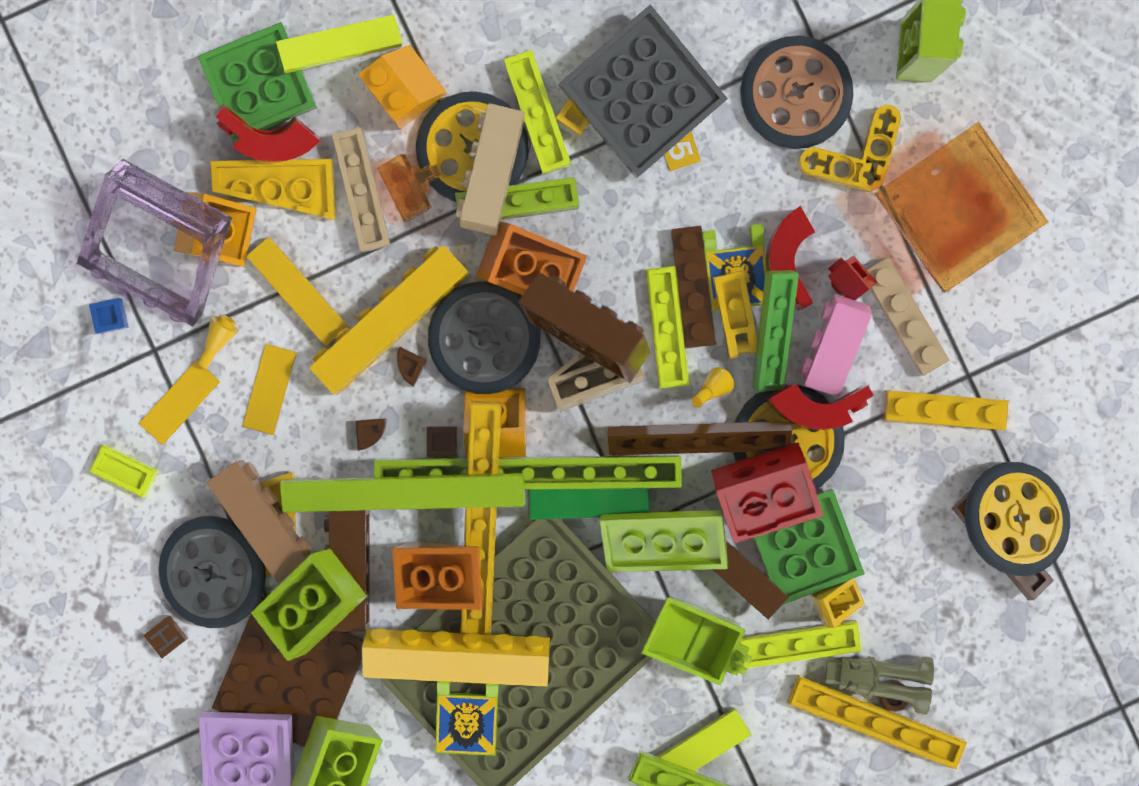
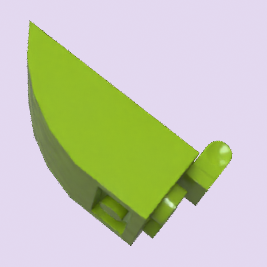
(697, 641)

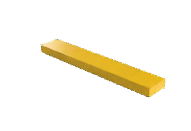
(877, 722)

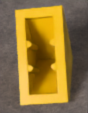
(838, 602)

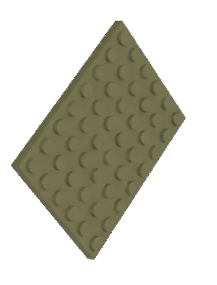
(597, 632)

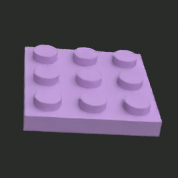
(246, 749)

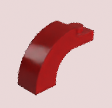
(267, 145)
(783, 249)
(801, 411)

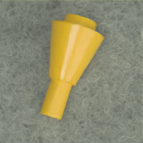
(220, 332)
(717, 383)

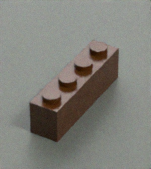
(351, 545)

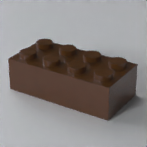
(585, 327)

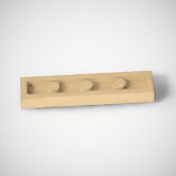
(361, 189)
(906, 318)

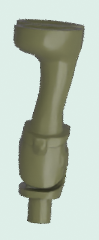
(863, 678)

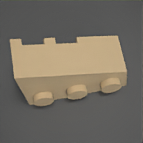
(585, 381)

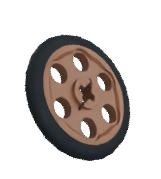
(763, 70)

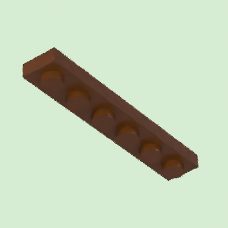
(699, 438)

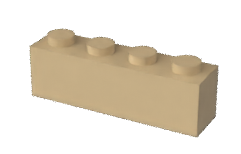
(491, 170)

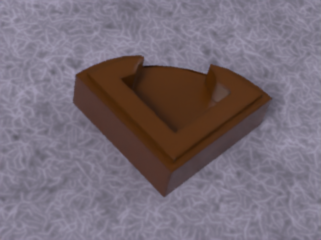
(410, 365)
(369, 432)

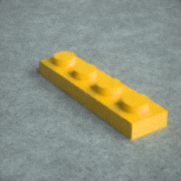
(946, 410)

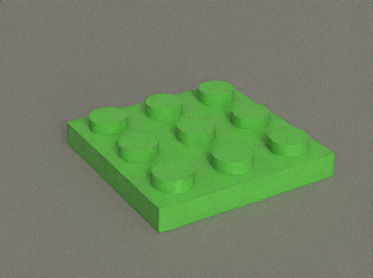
(252, 80)
(811, 553)

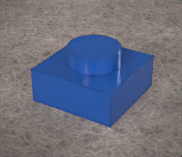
(108, 316)

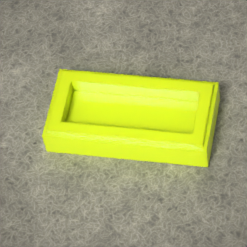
(123, 470)

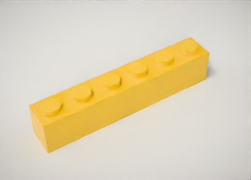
(389, 320)
(455, 657)

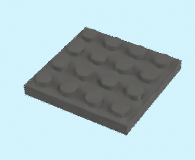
(642, 91)

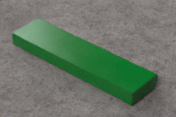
(585, 502)

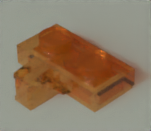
(408, 185)

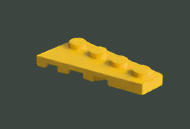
(289, 184)

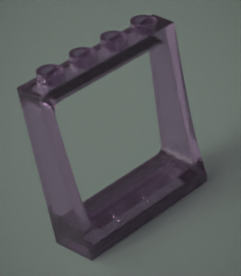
(172, 207)

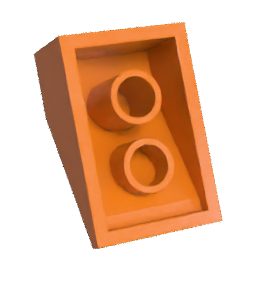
(519, 255)
(437, 576)

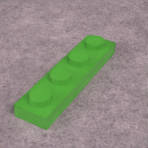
(775, 330)

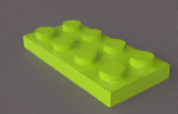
(664, 541)

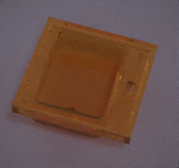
(964, 211)

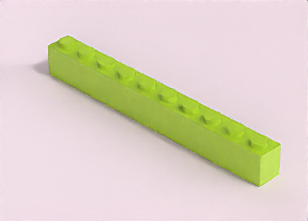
(555, 472)

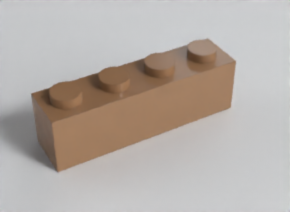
(260, 519)

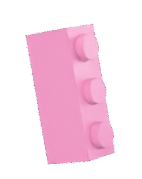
(835, 344)

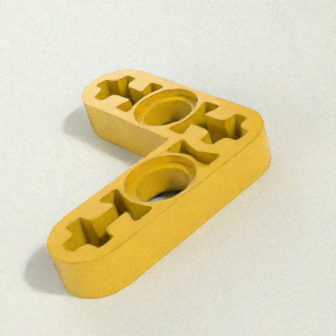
(857, 166)

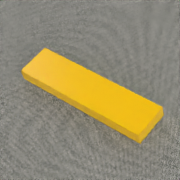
(297, 291)

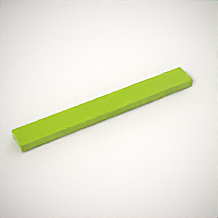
(403, 493)

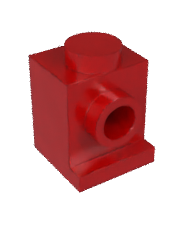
(850, 278)

